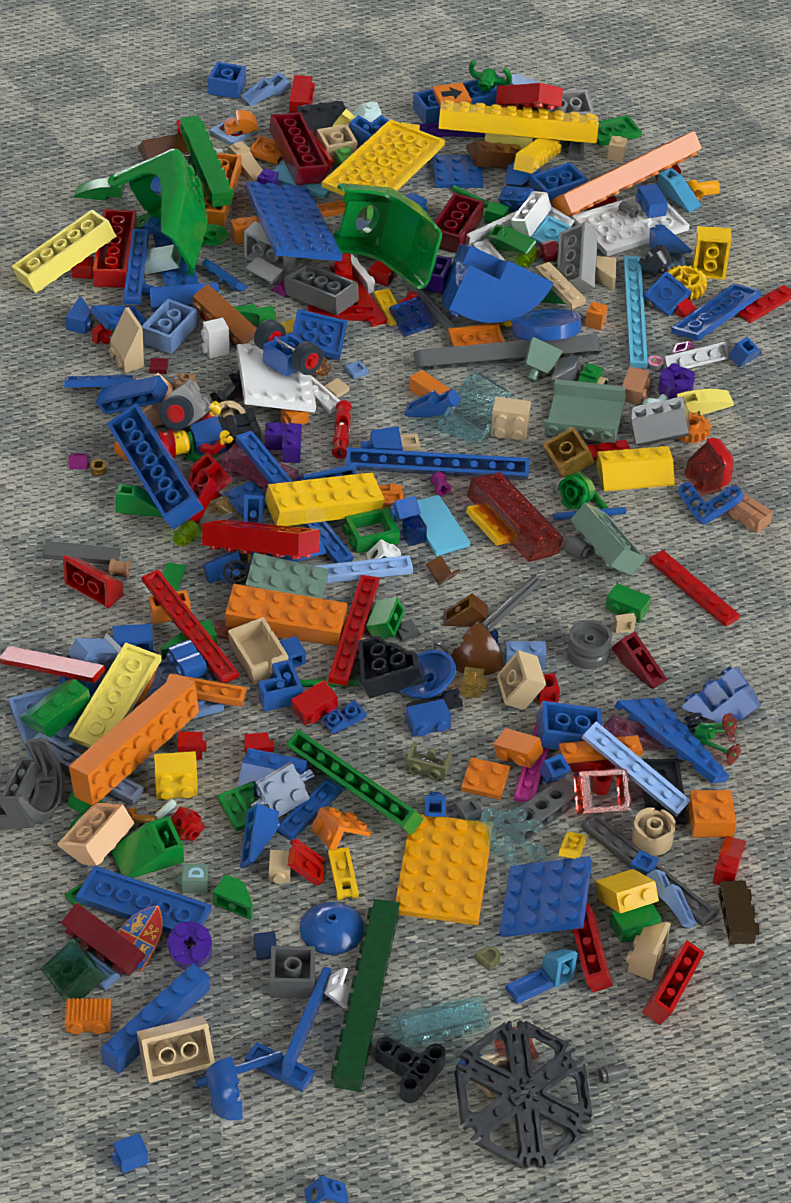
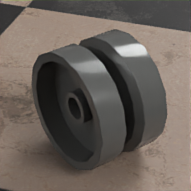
(589, 644)

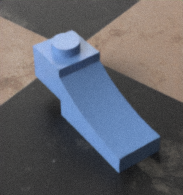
(265, 88)
(673, 897)

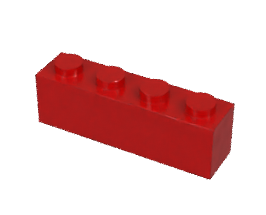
(592, 953)
(673, 982)

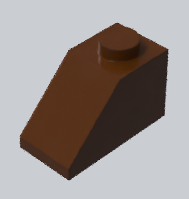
(466, 612)

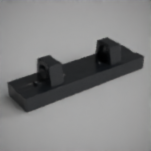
(231, 391)

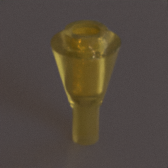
(224, 507)

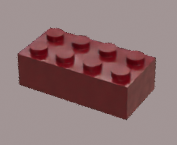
(457, 219)

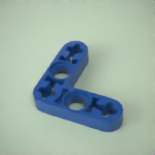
(709, 507)

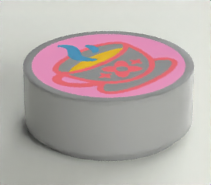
(655, 363)

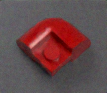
(726, 457)
(212, 467)

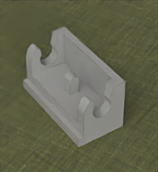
(265, 271)

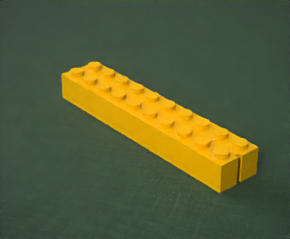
(518, 122)

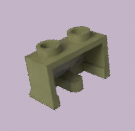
(429, 764)

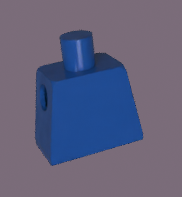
(384, 439)

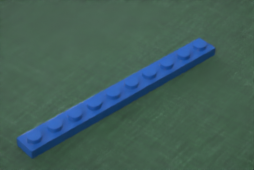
(275, 474)

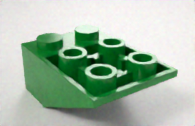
(149, 849)

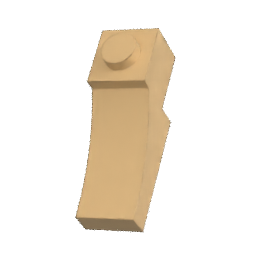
(250, 167)

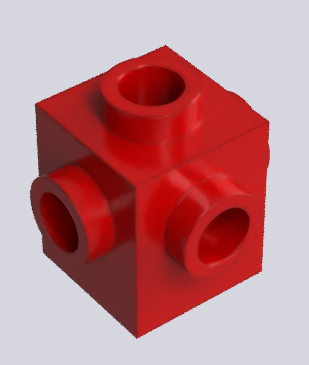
(187, 823)

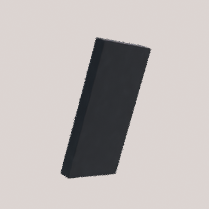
(671, 772)

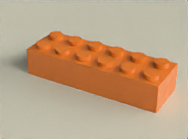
(233, 167)
(288, 614)

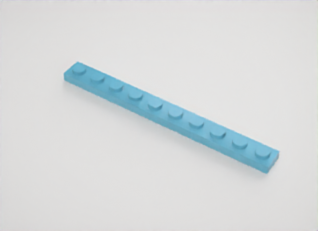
(635, 312)

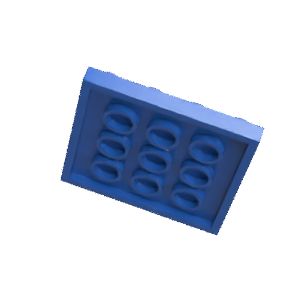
(546, 896)

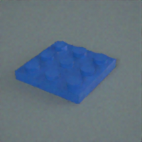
(457, 171)
(322, 331)

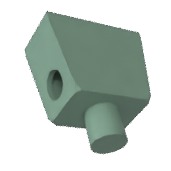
(540, 358)

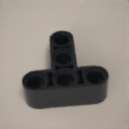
(429, 1062)

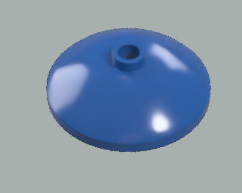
(439, 674)
(332, 928)

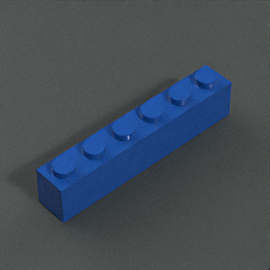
(162, 1010)

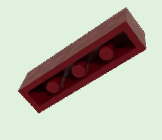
(103, 939)

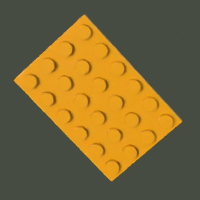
(444, 870)

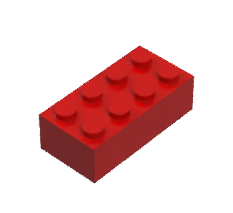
(530, 95)

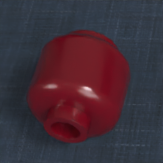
(548, 251)

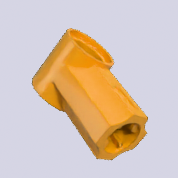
(704, 188)

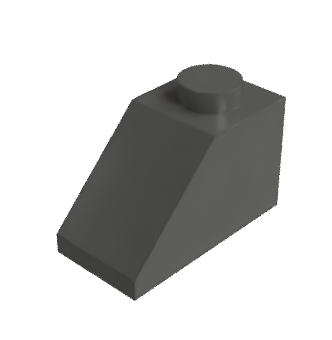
(567, 369)

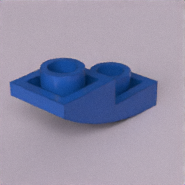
(347, 716)

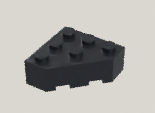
(387, 667)

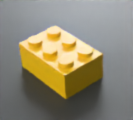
(712, 251)

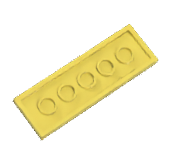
(115, 694)

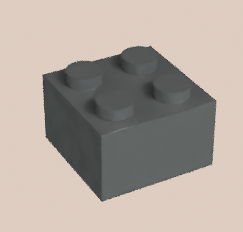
(292, 971)

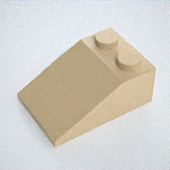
(128, 343)

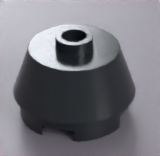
(656, 260)

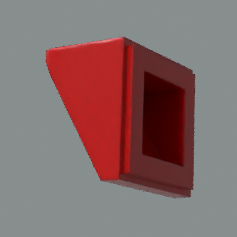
(685, 308)

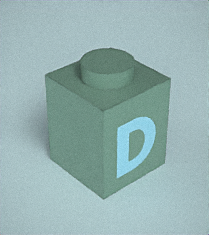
(194, 878)

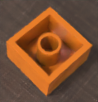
(711, 813)

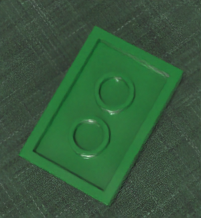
(619, 126)

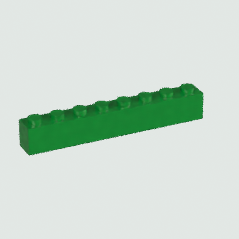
(206, 161)
(355, 782)

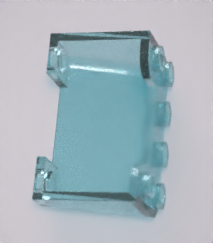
(475, 409)

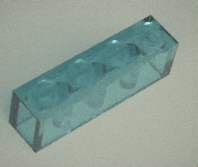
(442, 1022)

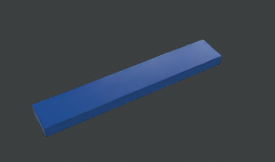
(136, 267)
(305, 1024)

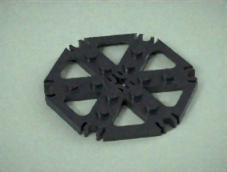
(542, 1104)

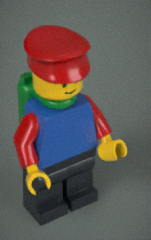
(210, 434)

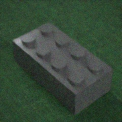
(321, 288)

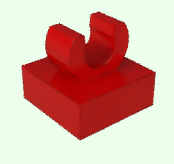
(100, 334)

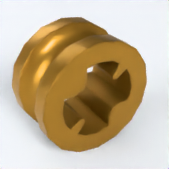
(98, 471)

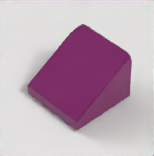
(683, 346)
(78, 460)

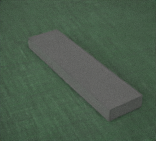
(87, 553)

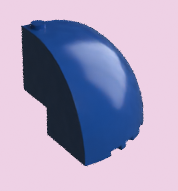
(490, 287)

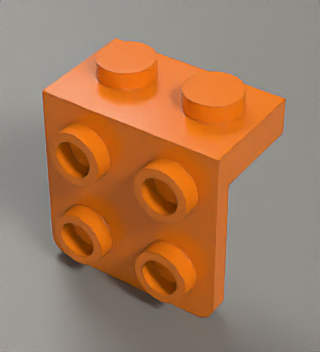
(332, 823)

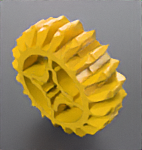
(690, 278)

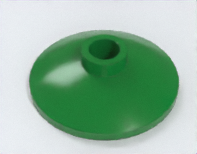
(215, 235)

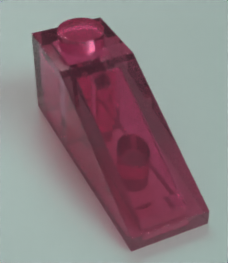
(621, 727)

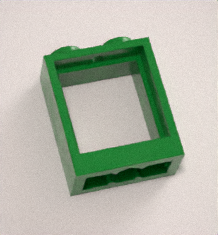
(368, 518)

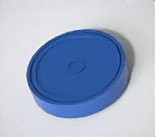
(547, 324)

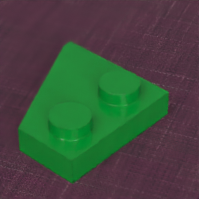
(236, 803)

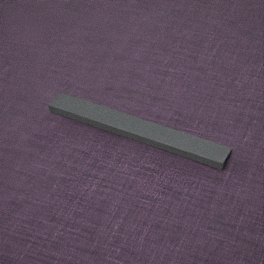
(626, 852)

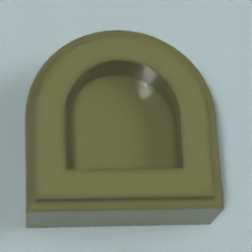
(488, 957)

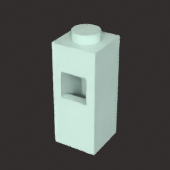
(162, 259)

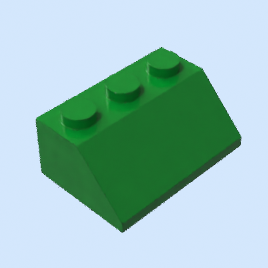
(57, 708)

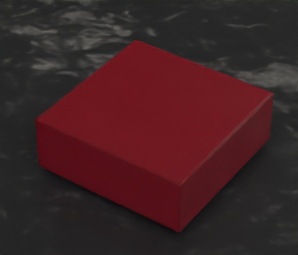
(158, 365)

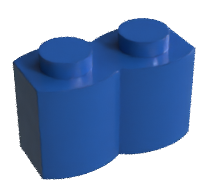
(186, 660)

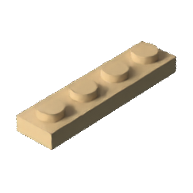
(561, 285)

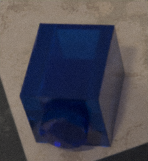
(414, 530)

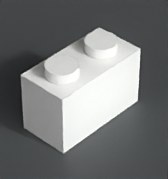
(215, 337)

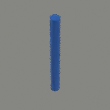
(609, 511)
(247, 1066)

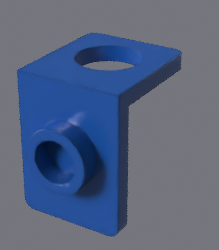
(327, 1189)

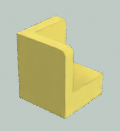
(344, 118)

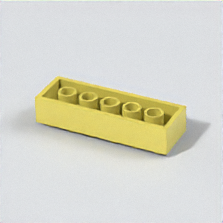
(63, 251)

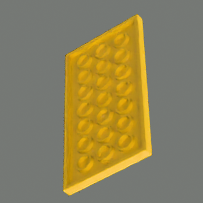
(386, 158)

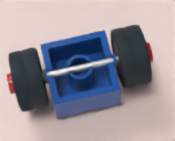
(285, 351)

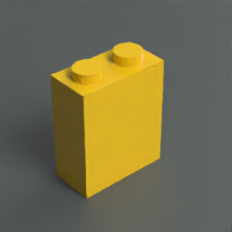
(626, 891)

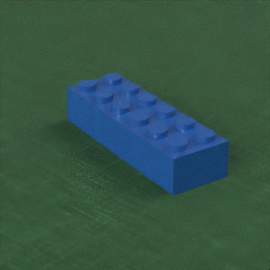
(428, 108)

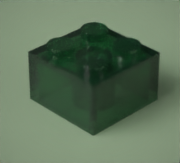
(73, 971)

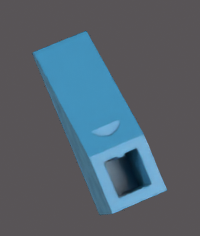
(677, 189)

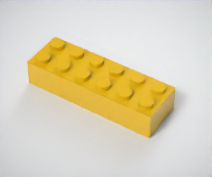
(323, 499)

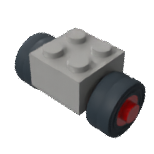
(184, 406)

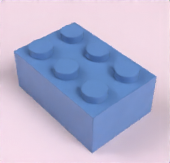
(169, 326)

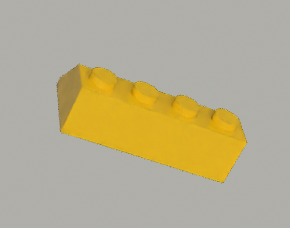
(635, 468)

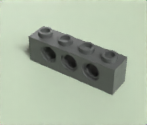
(547, 806)

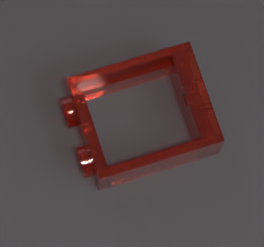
(583, 792)

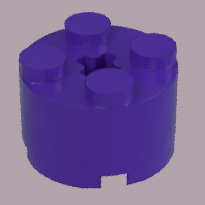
(675, 380)
(181, 937)

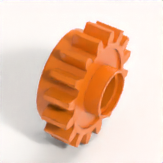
(698, 428)

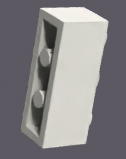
(531, 213)

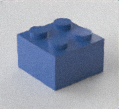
(227, 80)

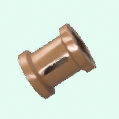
(119, 567)

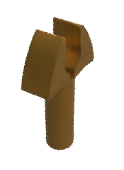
(140, 818)

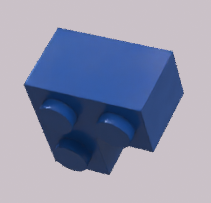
(363, 129)
(279, 690)

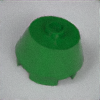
(576, 491)

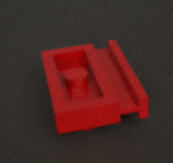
(306, 862)

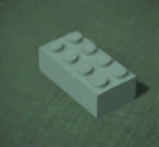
(607, 539)
(287, 576)

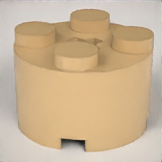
(653, 831)

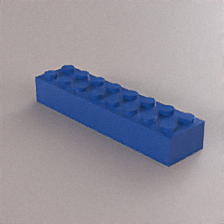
(155, 466)

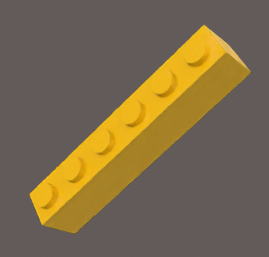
(536, 154)

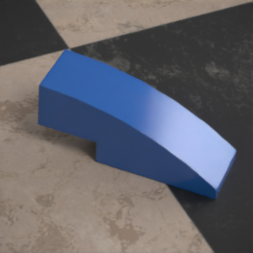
(432, 404)

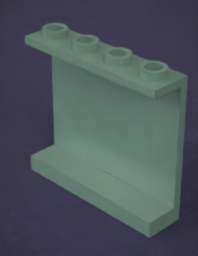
(588, 407)

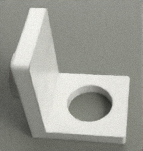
(384, 549)
(337, 989)

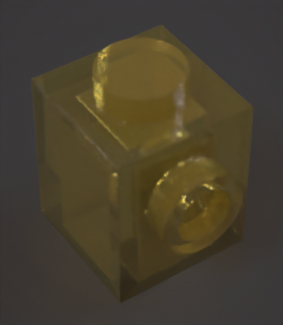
(473, 682)

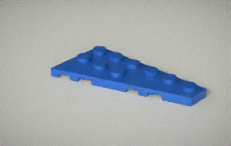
(671, 732)

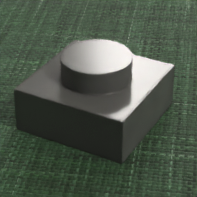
(407, 630)
(468, 809)

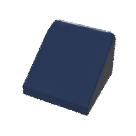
(263, 943)

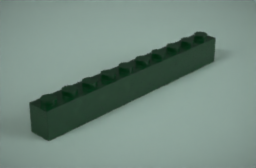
(366, 997)

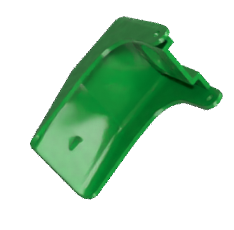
(178, 206)
(397, 235)

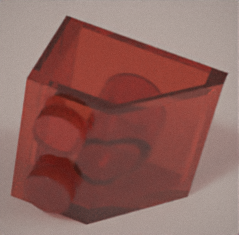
(705, 470)

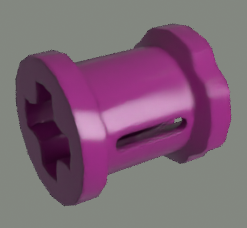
(441, 486)

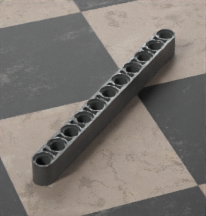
(499, 352)

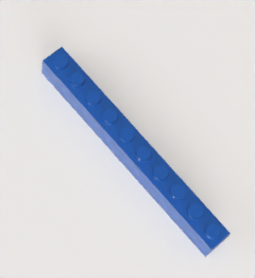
(437, 462)

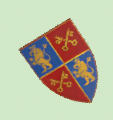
(144, 932)

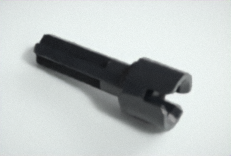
(450, 696)

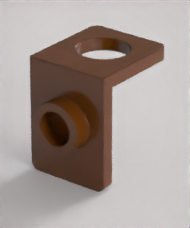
(440, 570)

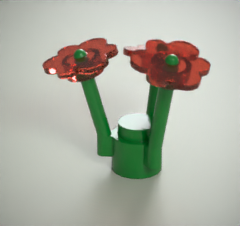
(706, 732)

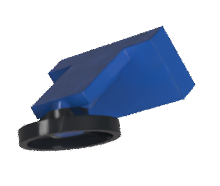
(226, 568)

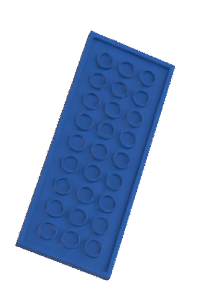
(292, 221)

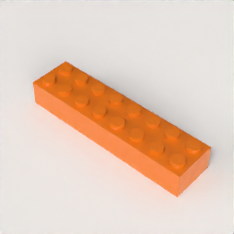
(134, 739)

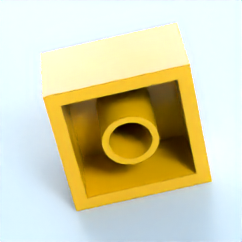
(175, 775)

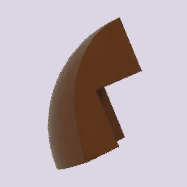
(478, 651)

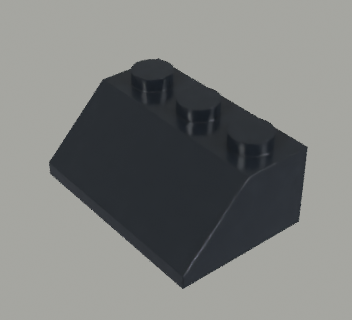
(321, 114)

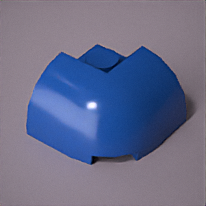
(224, 1089)

